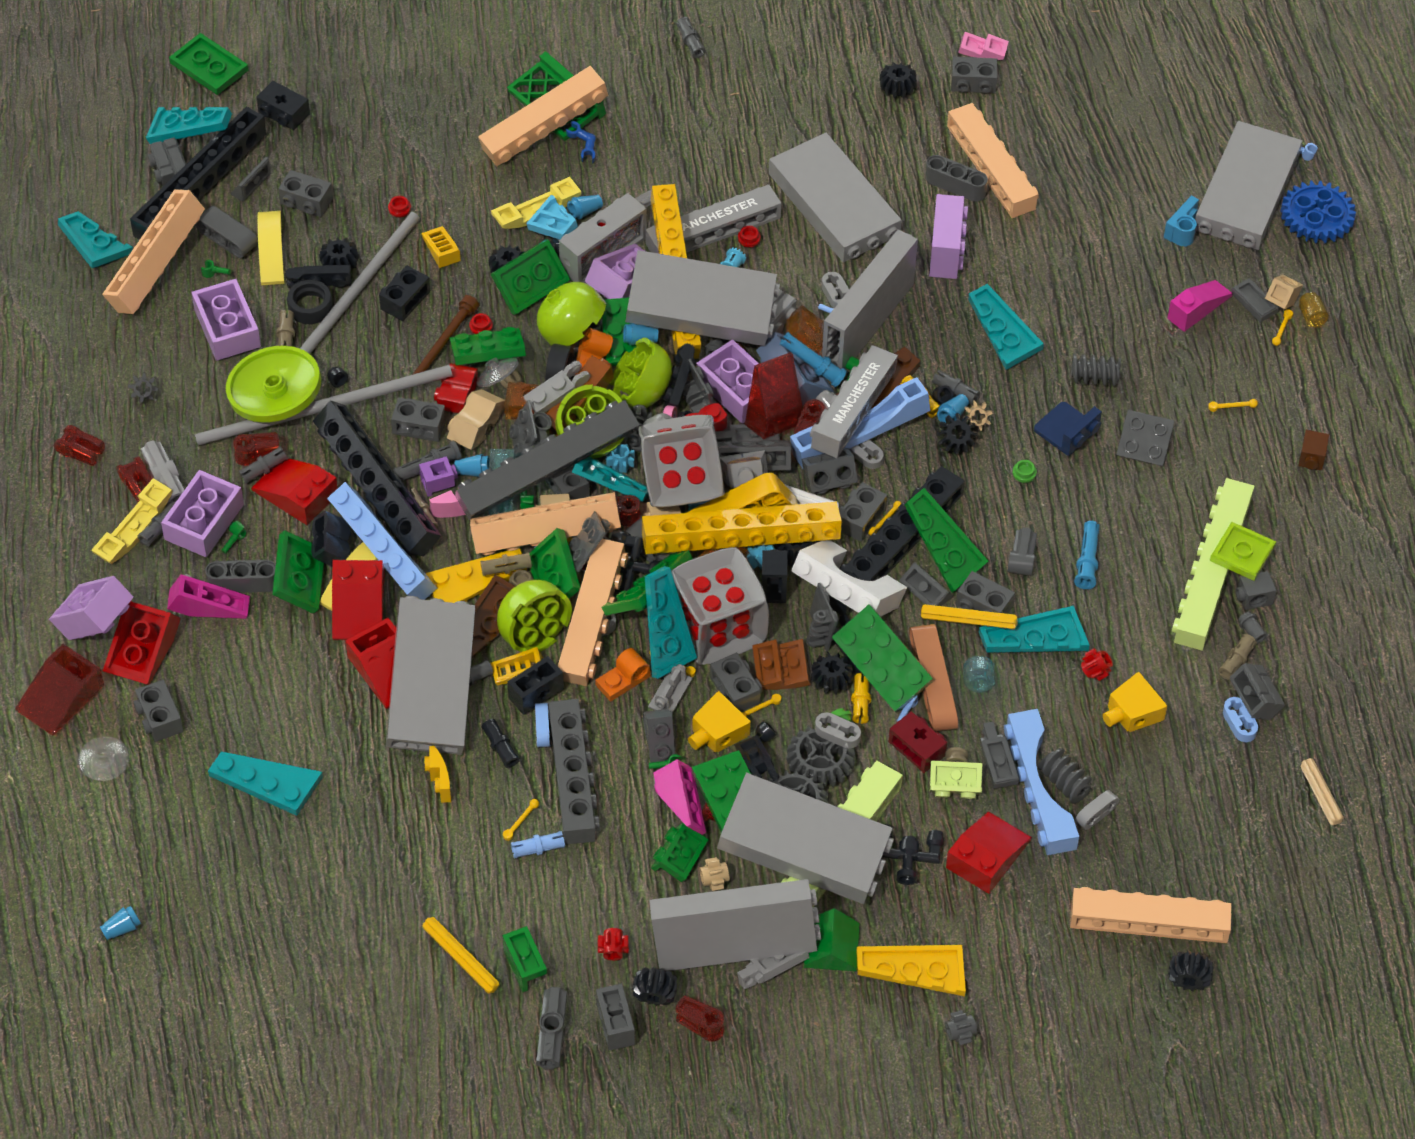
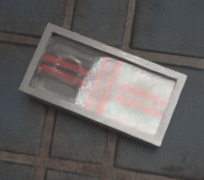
(608, 231)

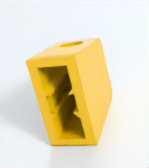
(1135, 705)
(718, 725)

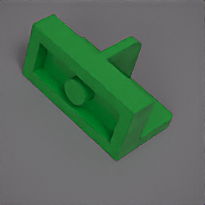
(523, 956)

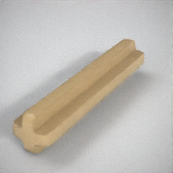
(1322, 791)

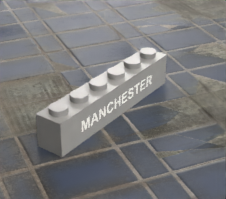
(724, 218)
(853, 401)

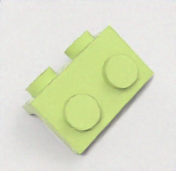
(956, 778)

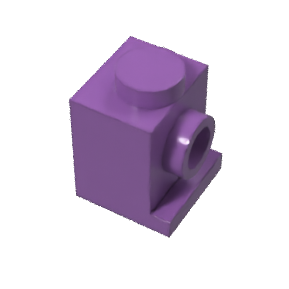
(437, 475)

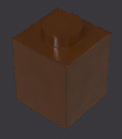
(1313, 450)

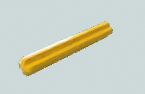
(969, 616)
(460, 955)

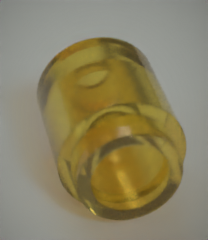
(1313, 309)

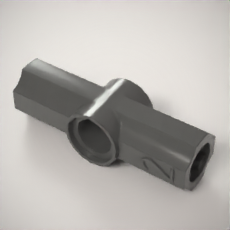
(551, 1040)

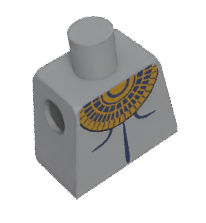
(743, 467)

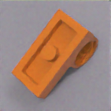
(593, 344)
(628, 673)

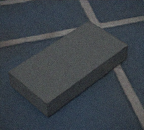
(1254, 300)

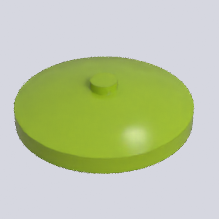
(273, 384)

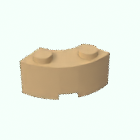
(471, 423)

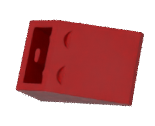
(373, 657)

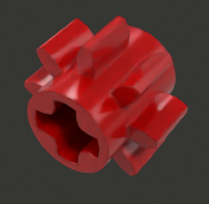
(1096, 664)
(613, 944)

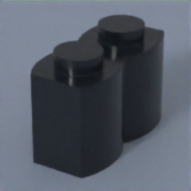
(330, 538)

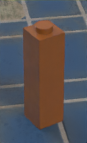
(600, 375)

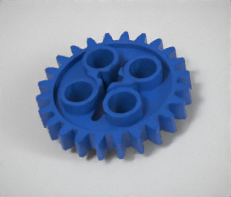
(1318, 211)

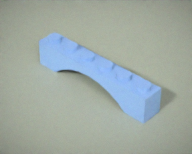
(900, 406)
(381, 543)
(1055, 825)

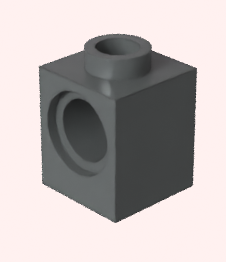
(1256, 593)

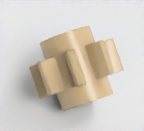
(971, 412)
(714, 874)

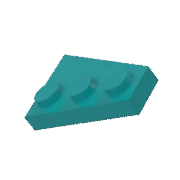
(90, 241)
(607, 476)

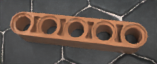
(938, 694)

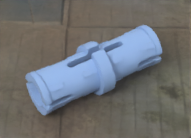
(537, 844)

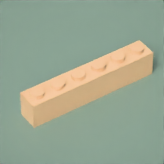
(543, 116)
(991, 158)
(153, 251)
(534, 524)
(588, 618)
(1150, 915)

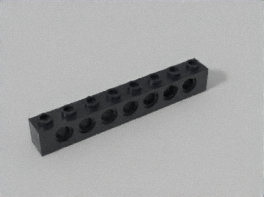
(206, 166)
(376, 479)
(896, 537)

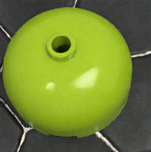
(569, 312)
(642, 374)
(596, 401)
(533, 615)

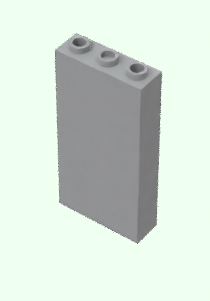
(1248, 185)
(834, 197)
(702, 298)
(870, 299)
(430, 675)
(806, 838)
(735, 925)

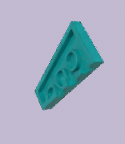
(187, 123)
(1005, 330)
(667, 624)
(1038, 633)
(272, 782)

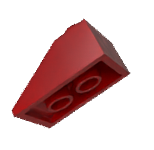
(297, 488)
(356, 596)
(141, 642)
(986, 851)

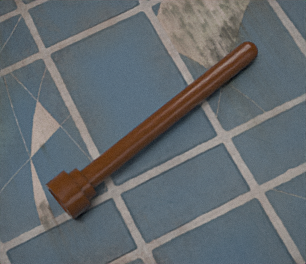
(467, 307)

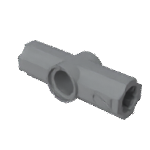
(162, 468)

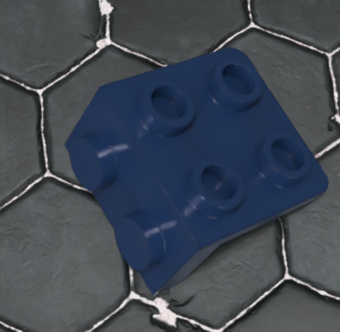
(1068, 427)

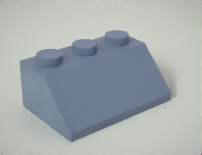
(809, 383)

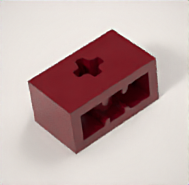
(917, 741)

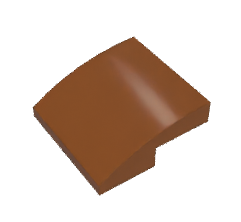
(781, 664)

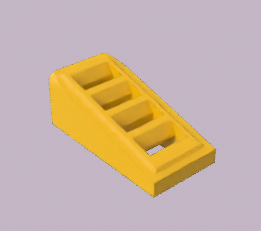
(442, 258)
(525, 657)

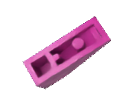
(1196, 303)
(204, 599)
(679, 791)

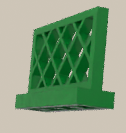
(558, 75)

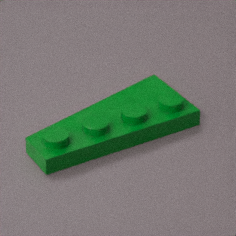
(946, 542)
(636, 597)

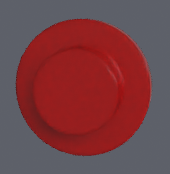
(399, 206)
(749, 236)
(480, 323)

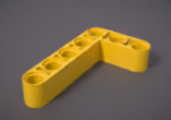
(759, 492)

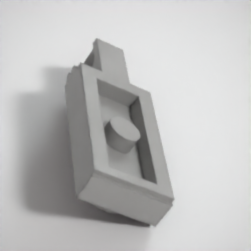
(766, 968)

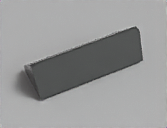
(253, 180)
(925, 586)

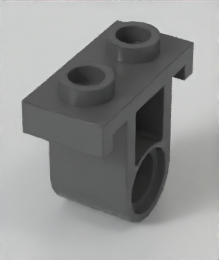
(659, 734)

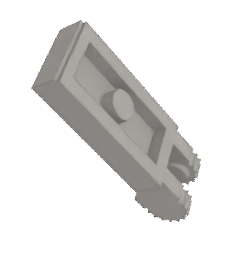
(556, 388)

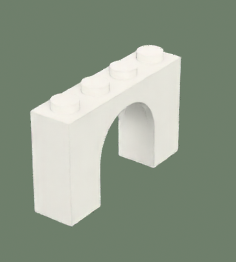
(821, 565)

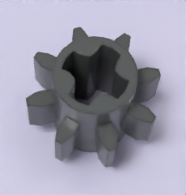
(142, 395)
(960, 1027)

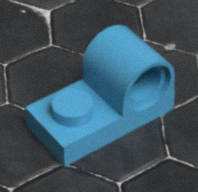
(1182, 225)

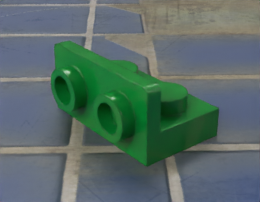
(679, 851)

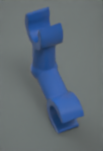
(586, 136)

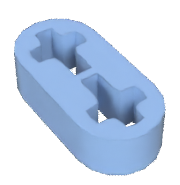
(1236, 721)
(542, 725)

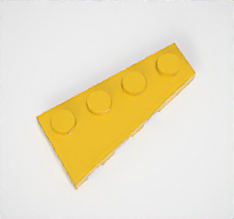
(466, 579)
(919, 966)

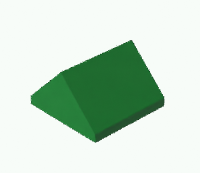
(837, 943)

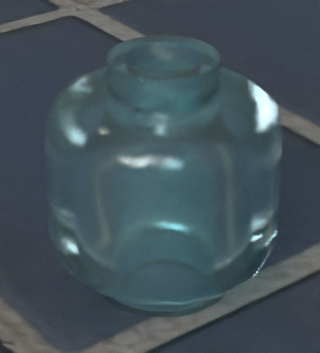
(979, 674)

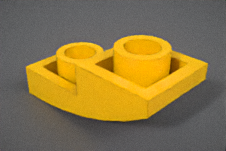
(438, 773)

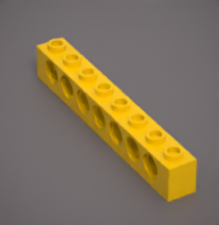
(671, 242)
(741, 527)

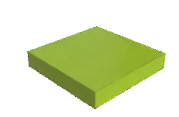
(1242, 551)

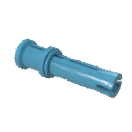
(821, 365)
(1087, 562)

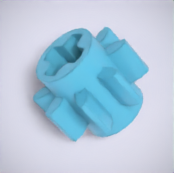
(621, 458)
(755, 554)

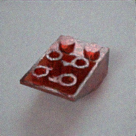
(774, 397)
(60, 689)

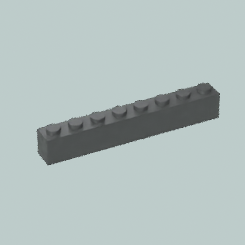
(547, 459)

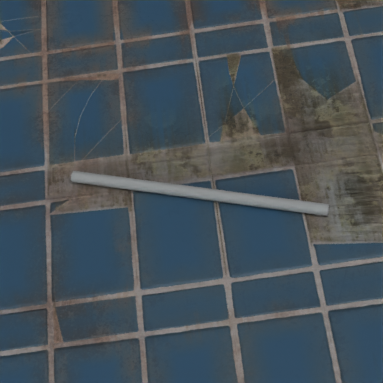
(361, 281)
(317, 406)

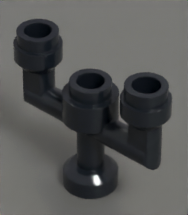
(632, 564)
(909, 851)

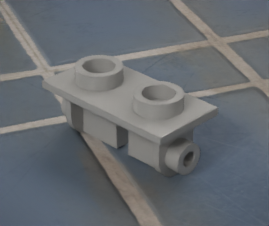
(671, 689)

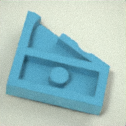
(552, 220)

